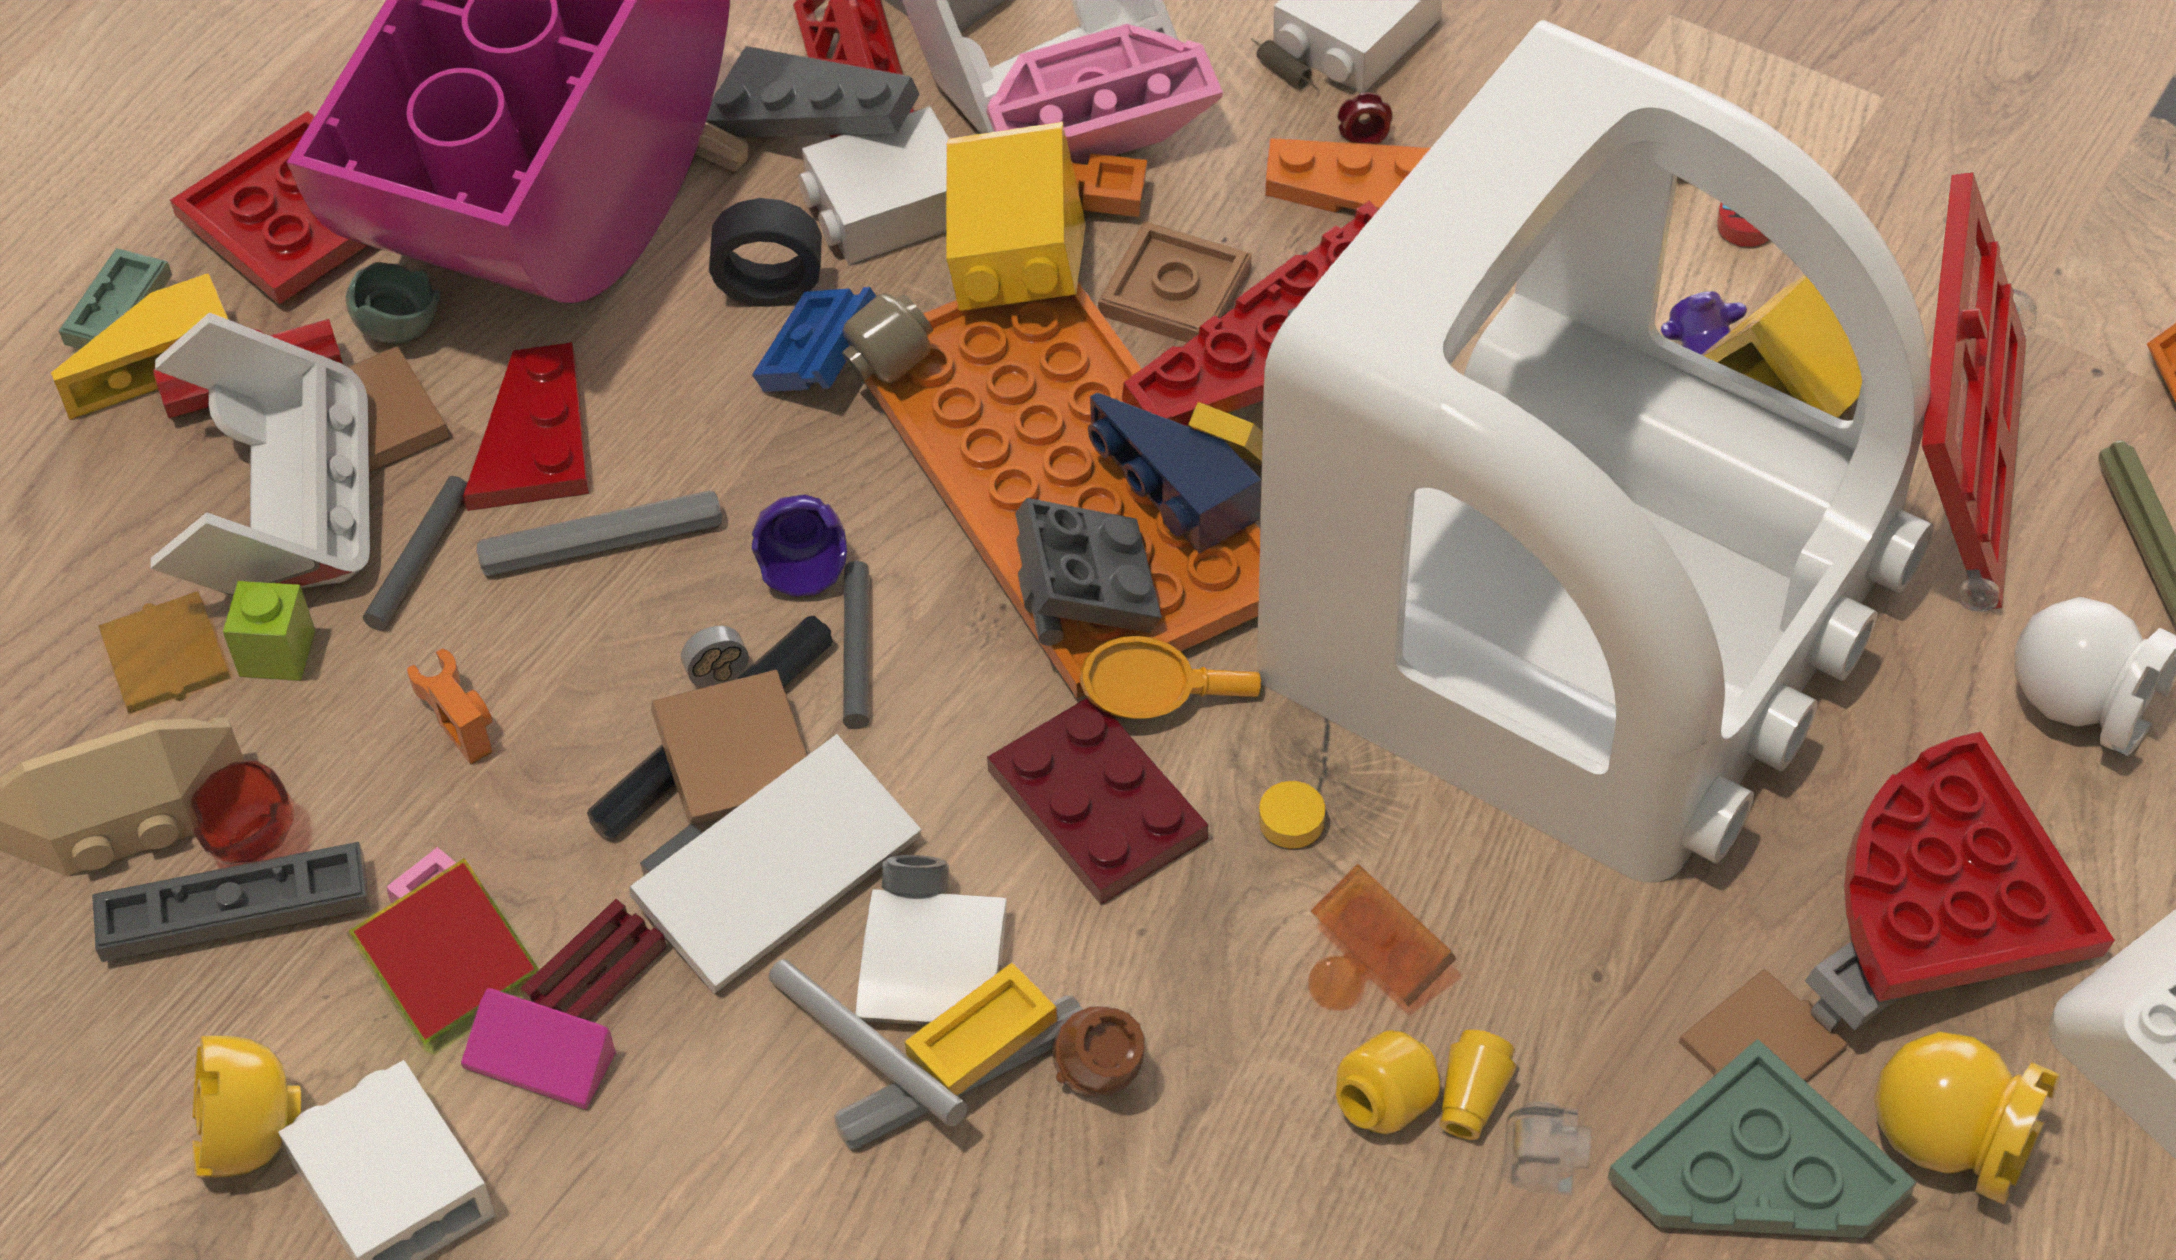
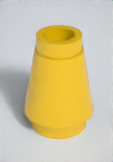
(1475, 1081)

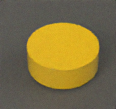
(1292, 814)

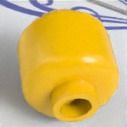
(1387, 1082)

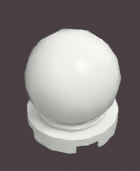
(2091, 666)

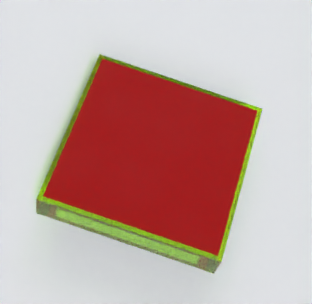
(442, 951)

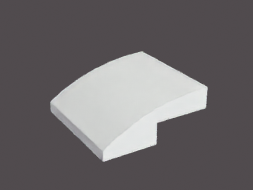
(926, 953)

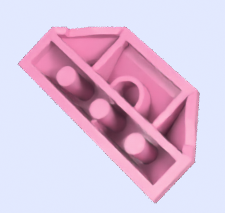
(1108, 90)

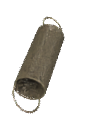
(1284, 63)

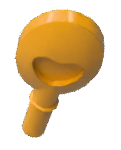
(1152, 678)

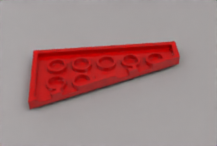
(1230, 352)

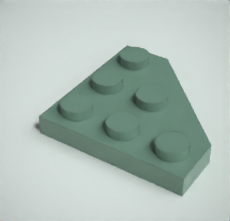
(1761, 1158)

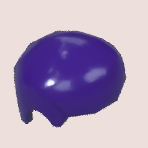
(799, 545)

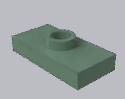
(115, 290)

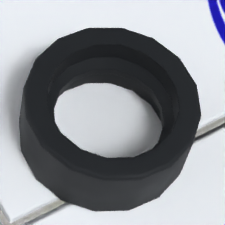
(765, 222)

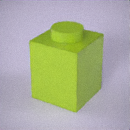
(269, 630)

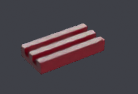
(587, 958)

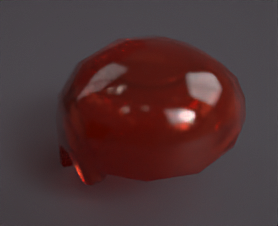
(242, 813)

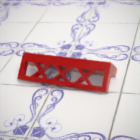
(862, 30)

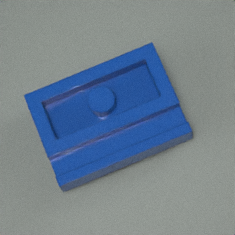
(811, 341)

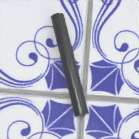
(415, 554)
(856, 645)

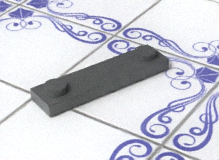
(230, 901)

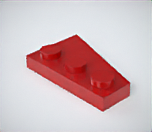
(533, 434)

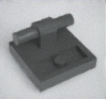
(1083, 569)

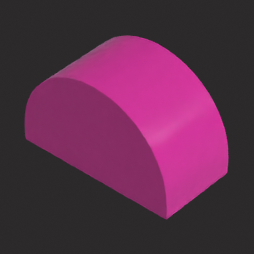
(515, 134)

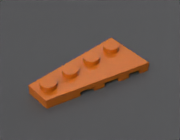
(1337, 172)

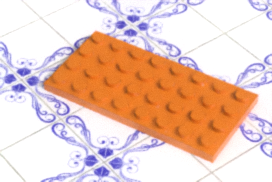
(1007, 419)

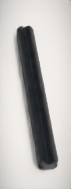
(653, 775)

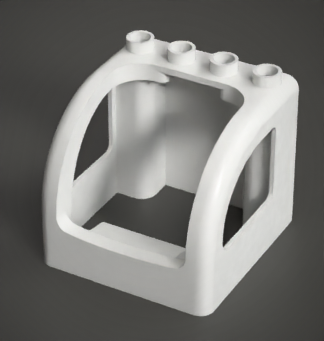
(1593, 545)

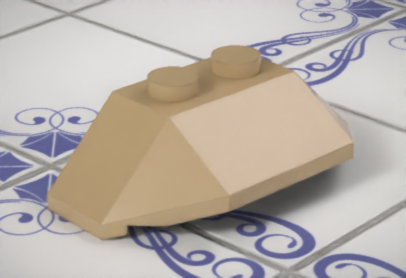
(112, 793)

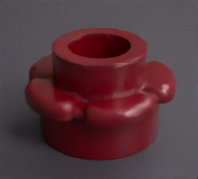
(1366, 131)

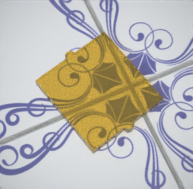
(163, 652)

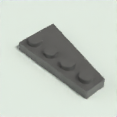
(808, 96)

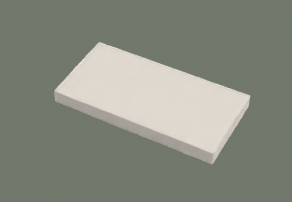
(774, 863)

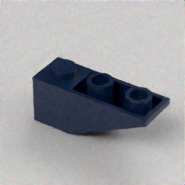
(1184, 472)

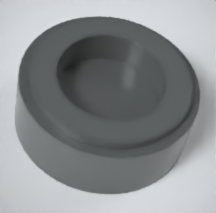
(915, 875)

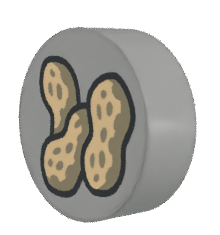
(714, 656)

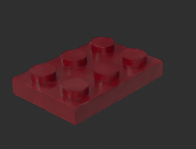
(1097, 799)

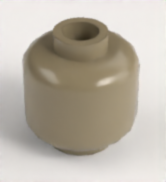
(886, 338)

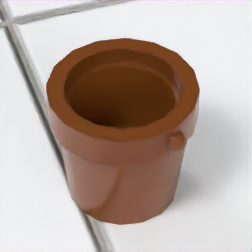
(1098, 1051)

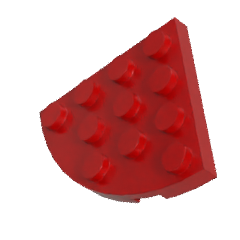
(1960, 880)

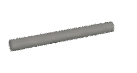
(868, 1043)

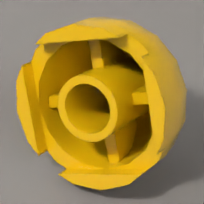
(239, 1106)

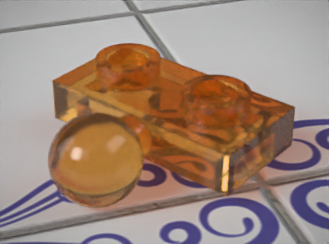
(1378, 938)

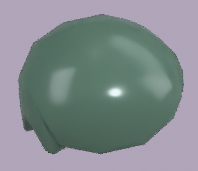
(391, 302)

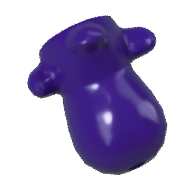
(1701, 320)

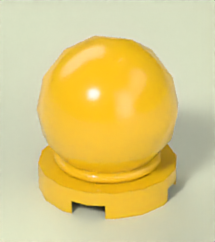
(1959, 1109)

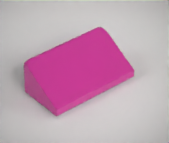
(538, 1048)

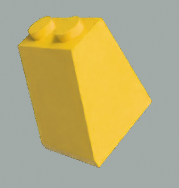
(1012, 217)
(1796, 349)

